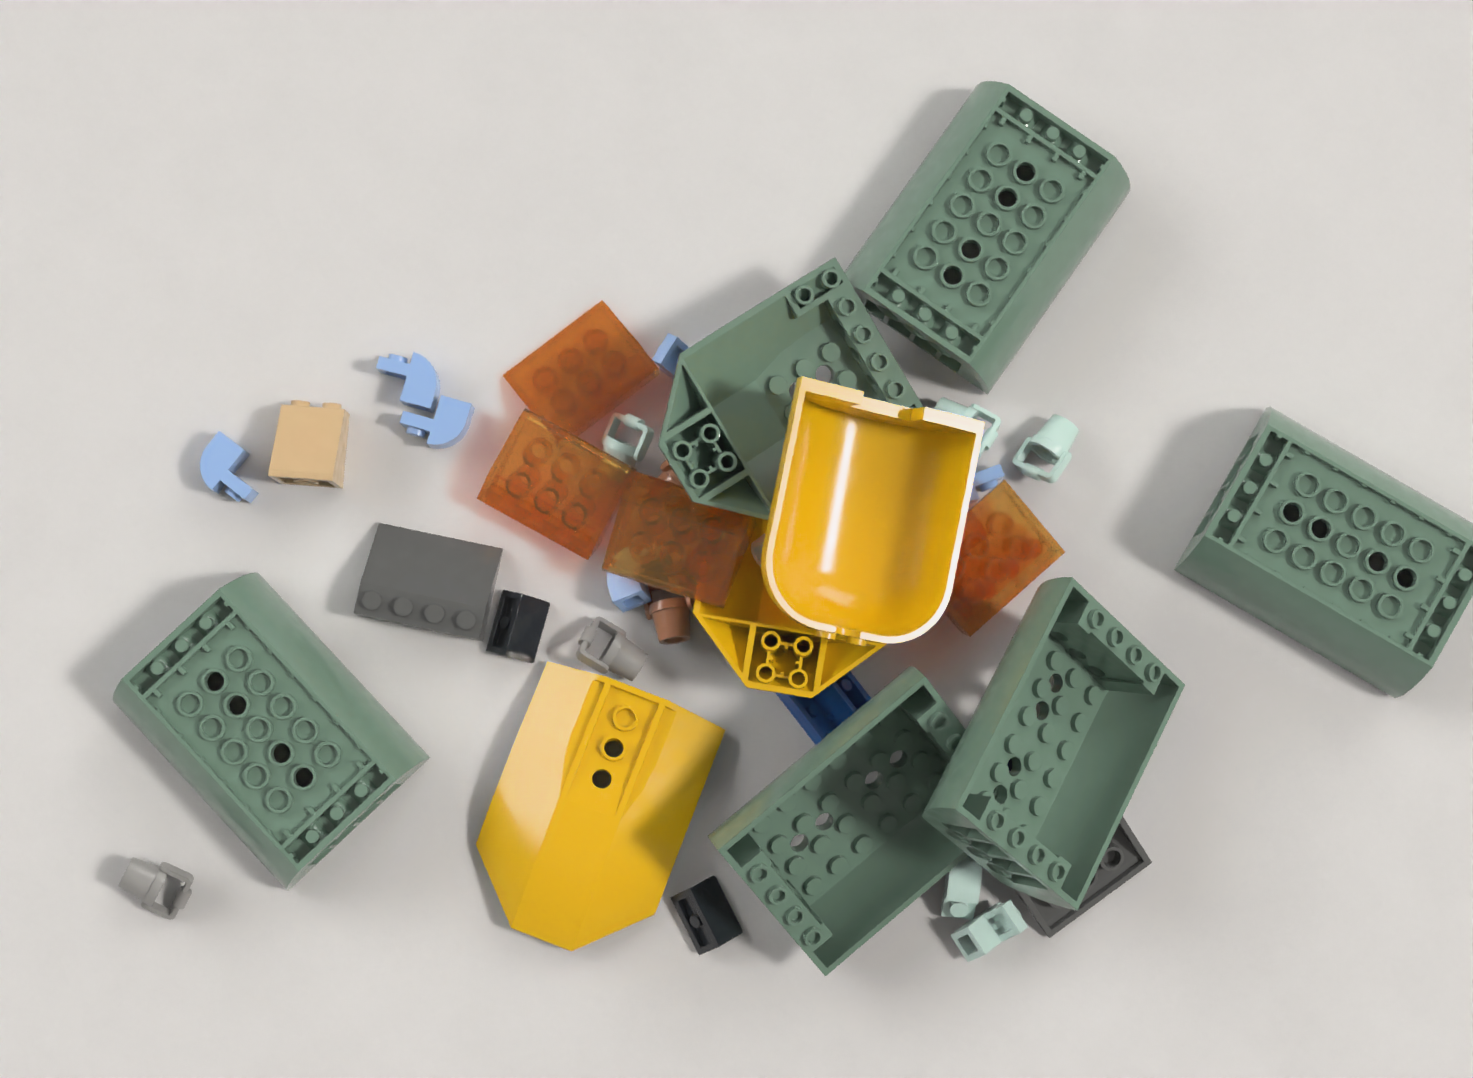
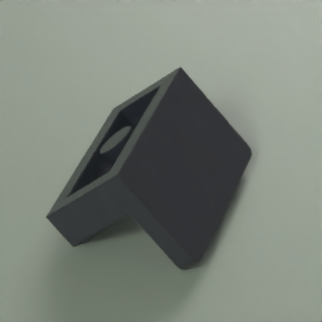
(518, 626)
(707, 915)

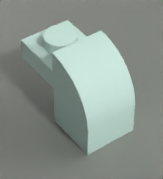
(962, 889)
(988, 930)

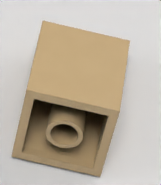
(310, 445)

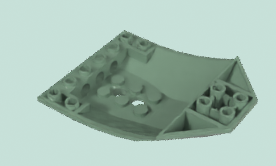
(733, 386)

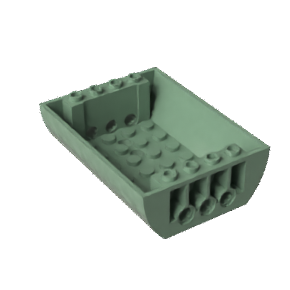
(1023, 248)
(1324, 586)
(293, 697)
(1069, 763)
(875, 844)

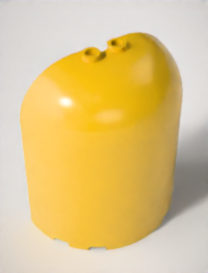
(867, 514)

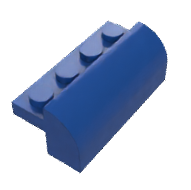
(828, 708)

